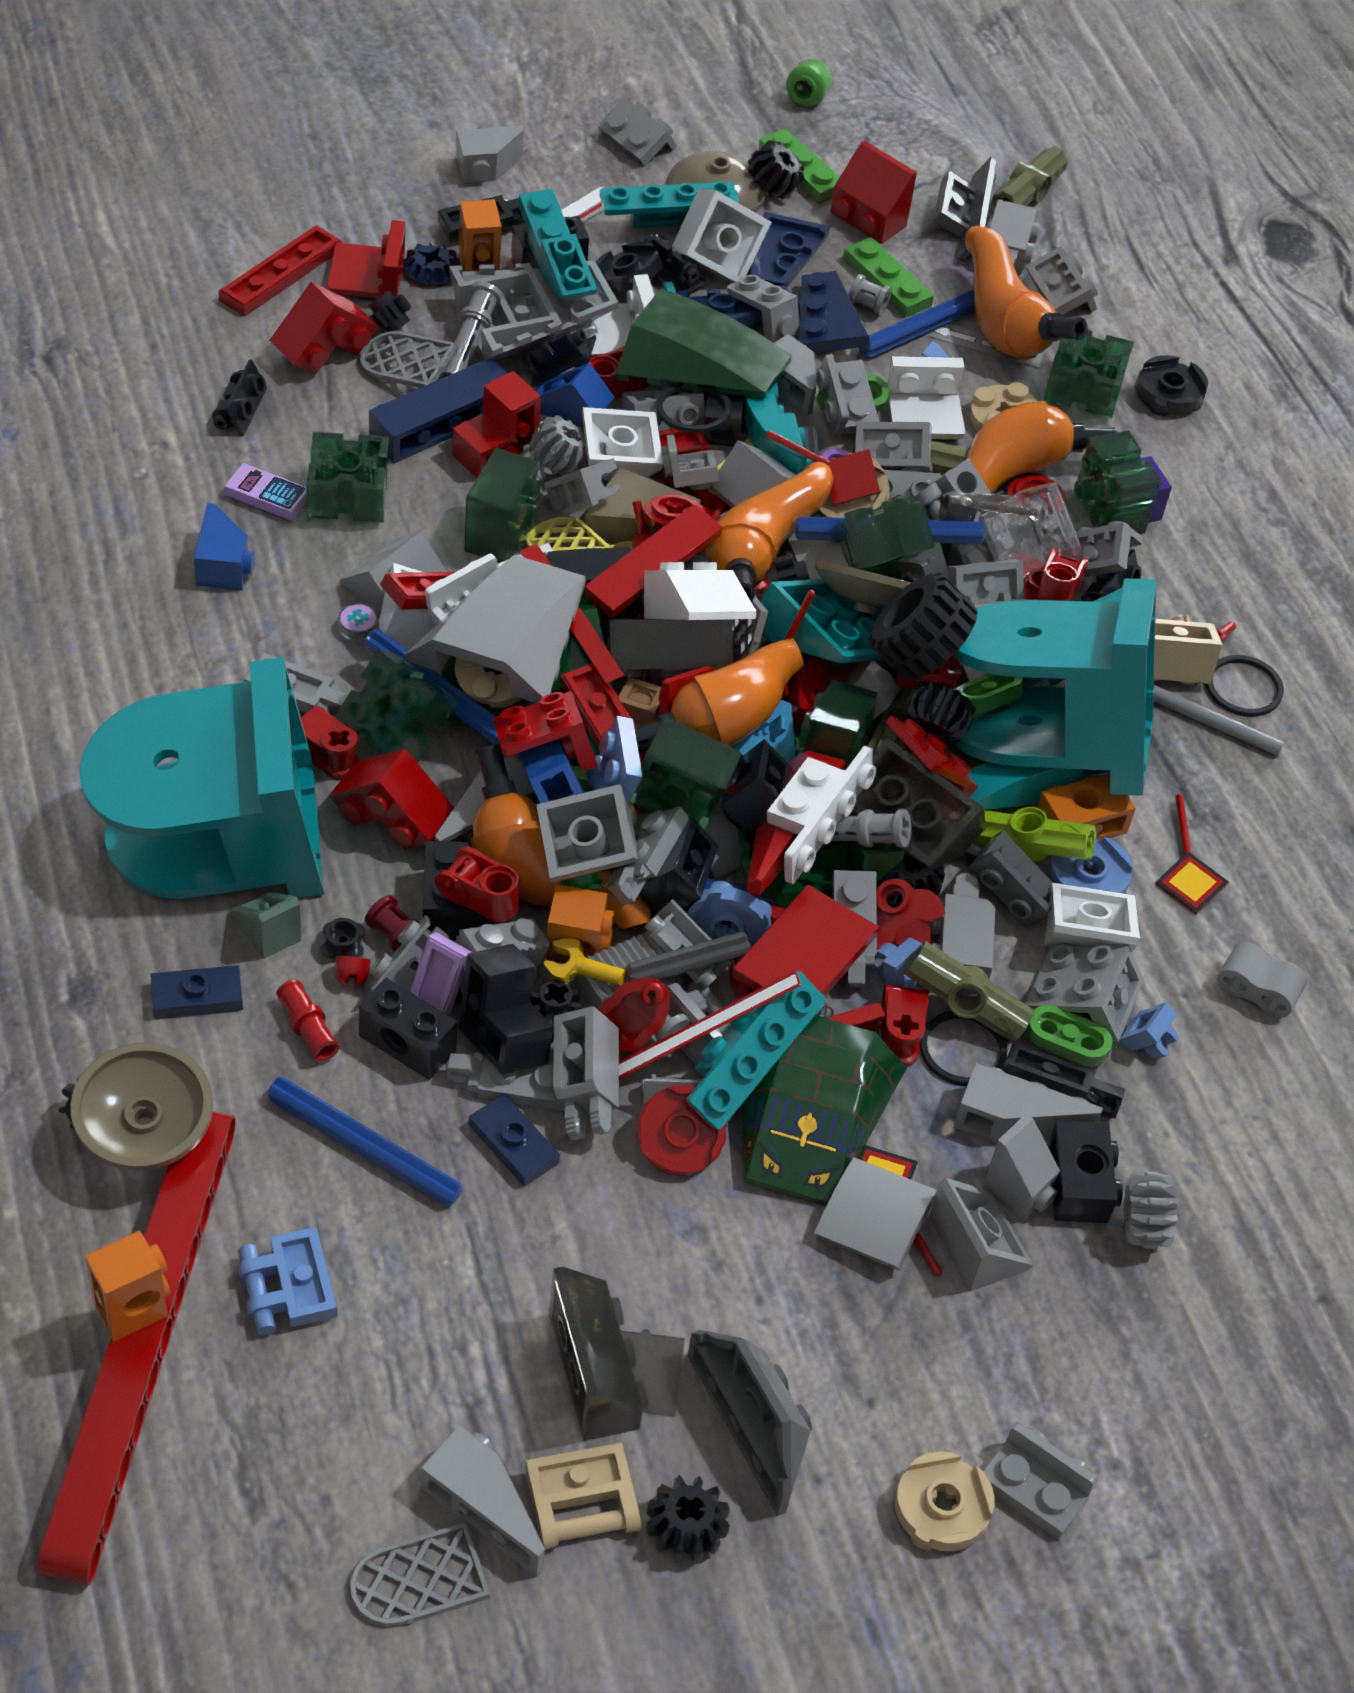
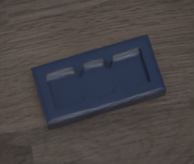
(196, 991)
(514, 1139)

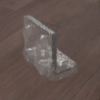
(1028, 536)

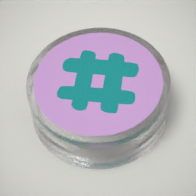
(357, 621)

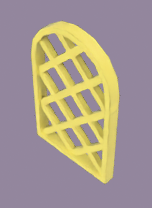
(549, 526)

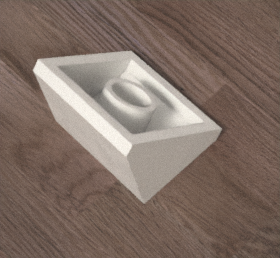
(626, 437)
(1091, 917)

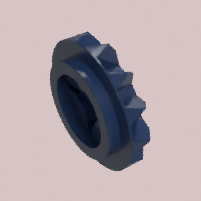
(435, 272)

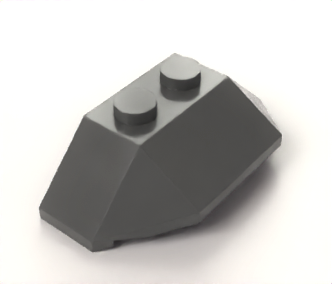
(755, 1408)

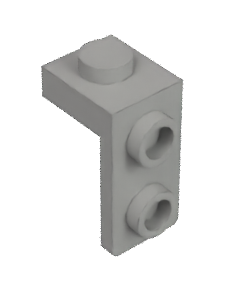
(777, 305)

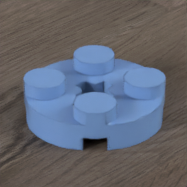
(1110, 860)
(734, 905)

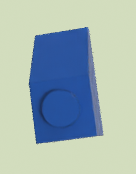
(571, 392)
(222, 552)

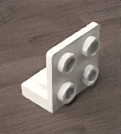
(615, 326)
(927, 392)

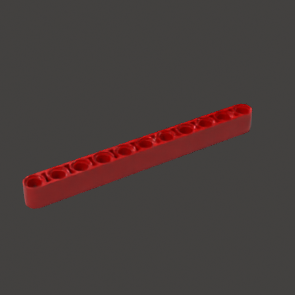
(132, 1369)

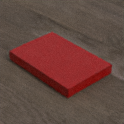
(808, 937)

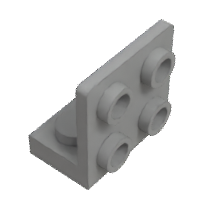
(1091, 981)

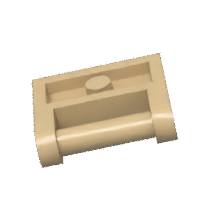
(579, 1480)

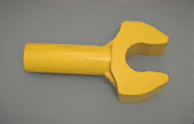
(581, 965)

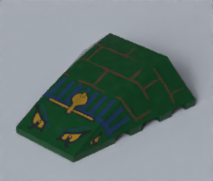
(817, 1109)

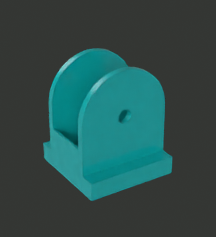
(1109, 684)
(232, 805)

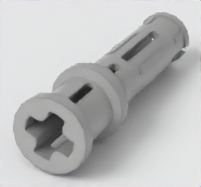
(474, 318)
(875, 828)

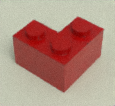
(318, 325)
(506, 423)
(397, 794)

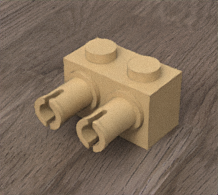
(1185, 650)

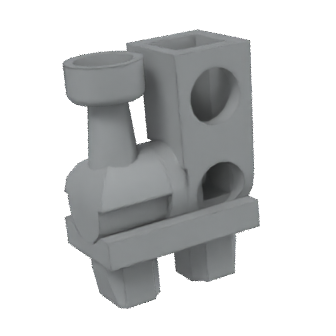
(962, 479)

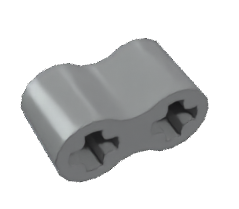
(1262, 979)

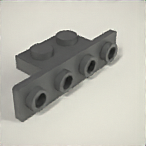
(965, 204)

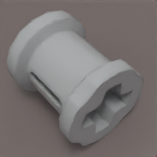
(876, 303)

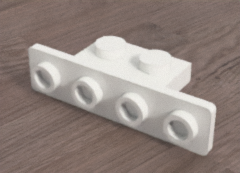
(815, 804)

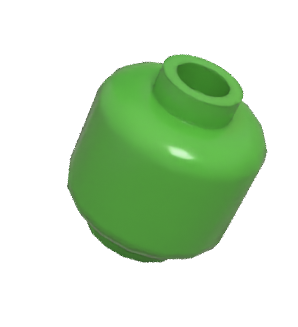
(808, 83)

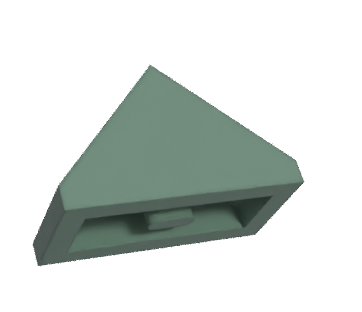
(270, 922)

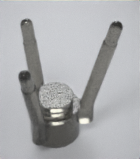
(964, 506)

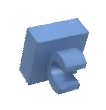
(895, 961)
(1150, 1029)

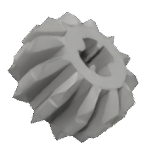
(559, 445)
(1150, 1210)

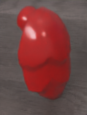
(638, 1011)

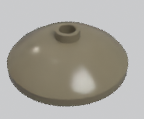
(720, 166)
(863, 587)
(137, 1084)

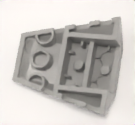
(529, 307)
(509, 624)

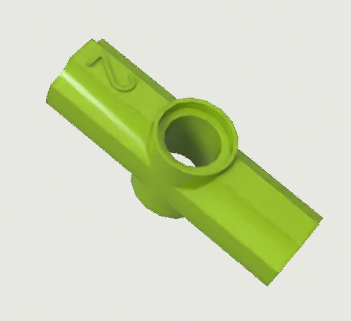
(1040, 835)

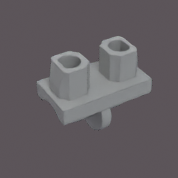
(683, 1011)

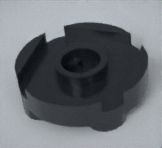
(636, 259)
(1187, 387)

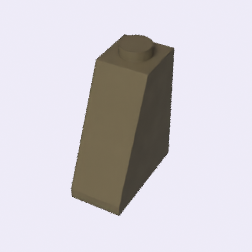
(614, 515)

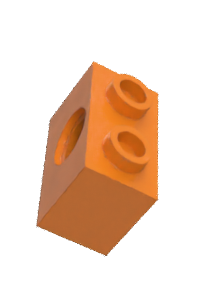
(479, 234)
(1089, 803)
(579, 916)
(128, 1284)

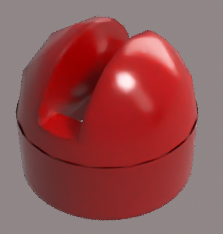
(352, 967)

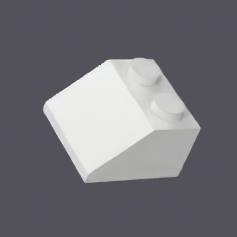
(720, 235)
(694, 593)

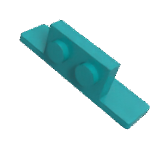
(658, 203)
(748, 1050)

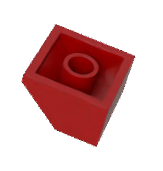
(874, 193)

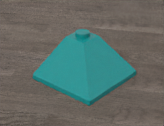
(829, 626)

